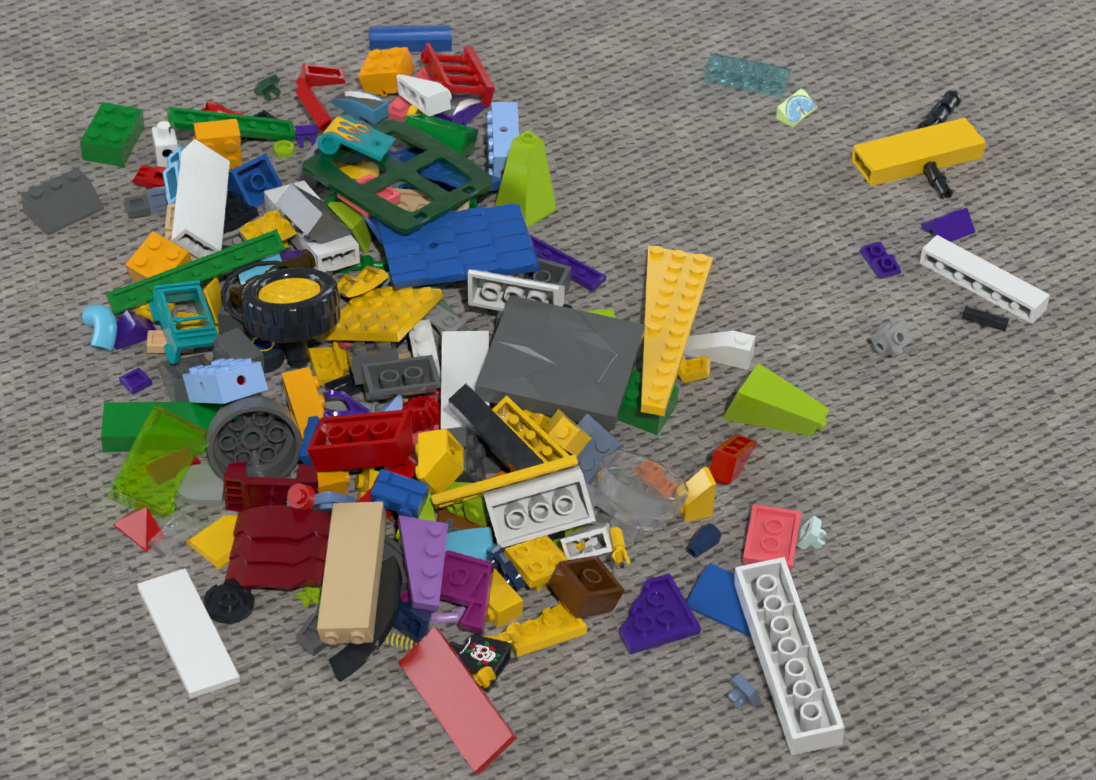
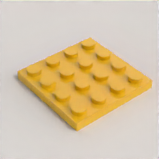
(383, 314)

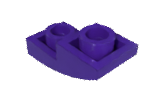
(879, 261)

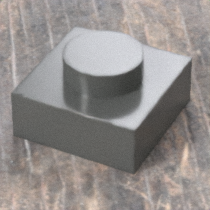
(137, 206)

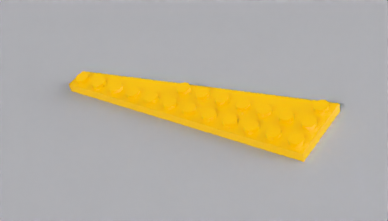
(671, 303)

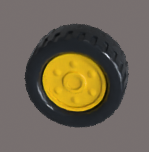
(291, 308)

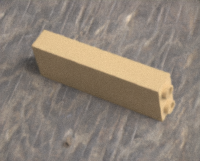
(352, 573)

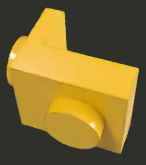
(694, 369)

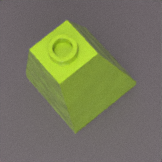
(527, 179)
(776, 404)

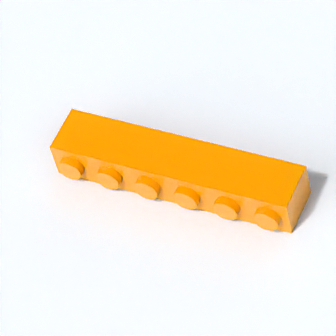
(305, 402)

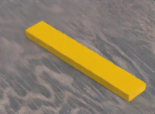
(477, 489)

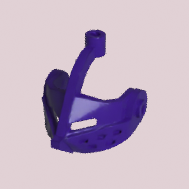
(355, 406)

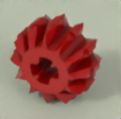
(424, 412)

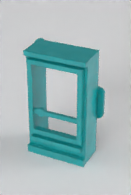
(183, 338)

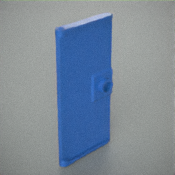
(439, 169)

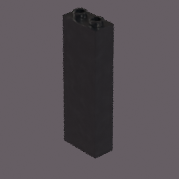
(492, 430)

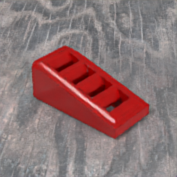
(322, 75)

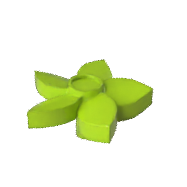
(309, 595)

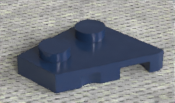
(500, 560)

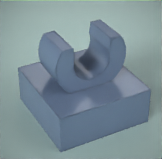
(157, 199)
(743, 692)

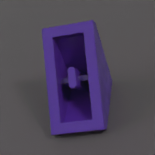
(132, 329)

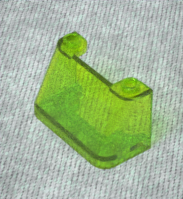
(158, 462)

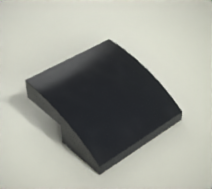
(237, 212)

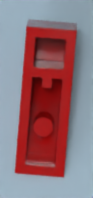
(731, 458)

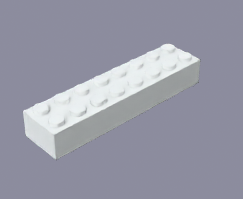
(788, 656)

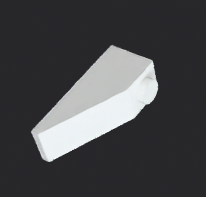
(424, 94)
(723, 347)

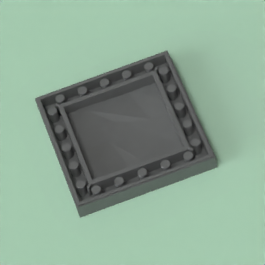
(561, 360)

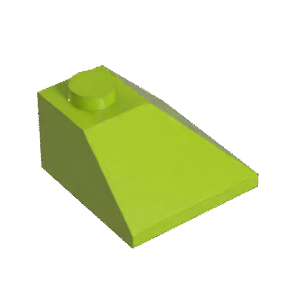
(356, 222)

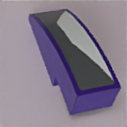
(462, 110)

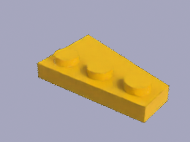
(549, 629)

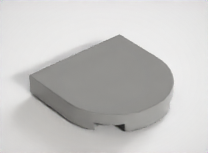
(202, 486)

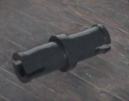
(938, 180)
(985, 318)

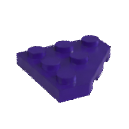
(658, 617)

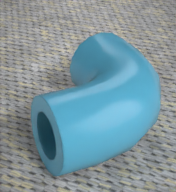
(104, 325)

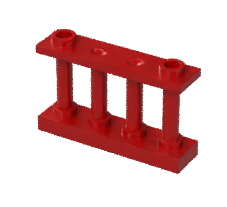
(469, 65)

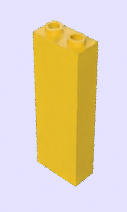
(908, 152)

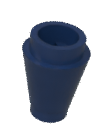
(704, 539)

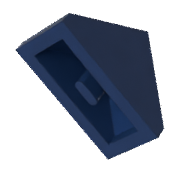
(413, 621)

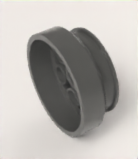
(283, 443)

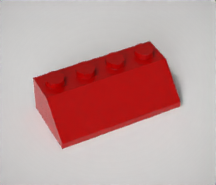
(362, 440)

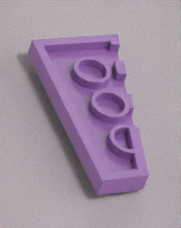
(424, 558)

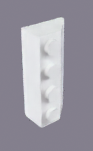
(493, 290)
(539, 507)

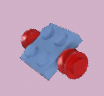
(304, 497)

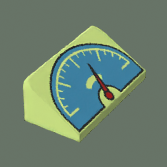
(795, 108)

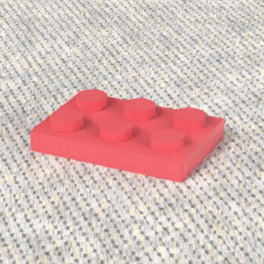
(771, 535)

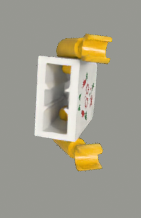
(595, 541)

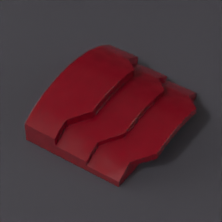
(279, 547)

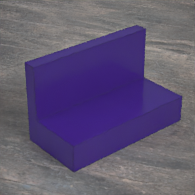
(951, 225)

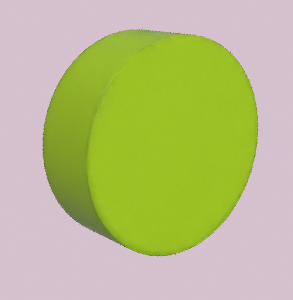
(283, 149)

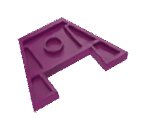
(466, 583)

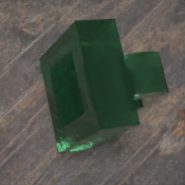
(268, 86)

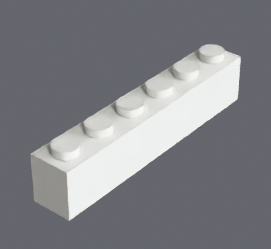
(984, 279)

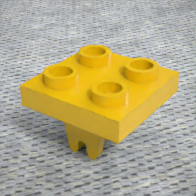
(270, 221)
(535, 560)

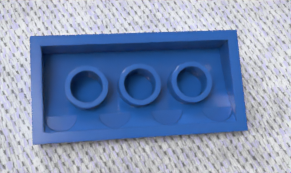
(412, 37)
(718, 599)

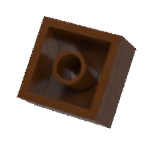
(586, 586)

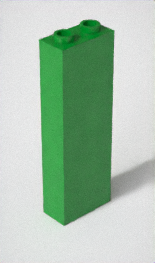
(125, 419)

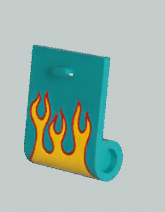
(355, 136)

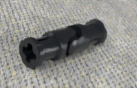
(942, 109)

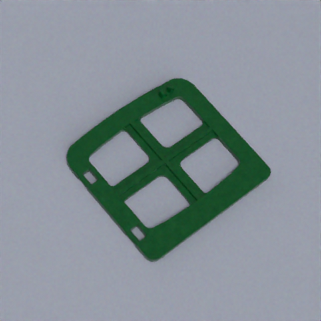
(364, 195)

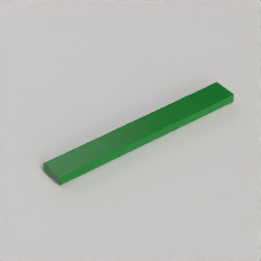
(201, 269)

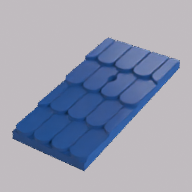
(459, 242)

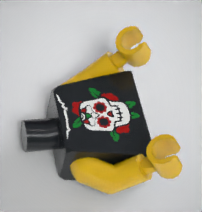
(488, 654)

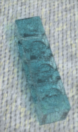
(747, 75)

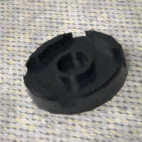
(232, 609)

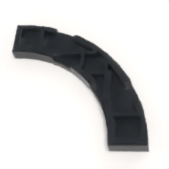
(388, 606)

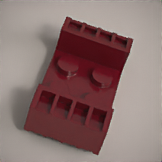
(252, 492)

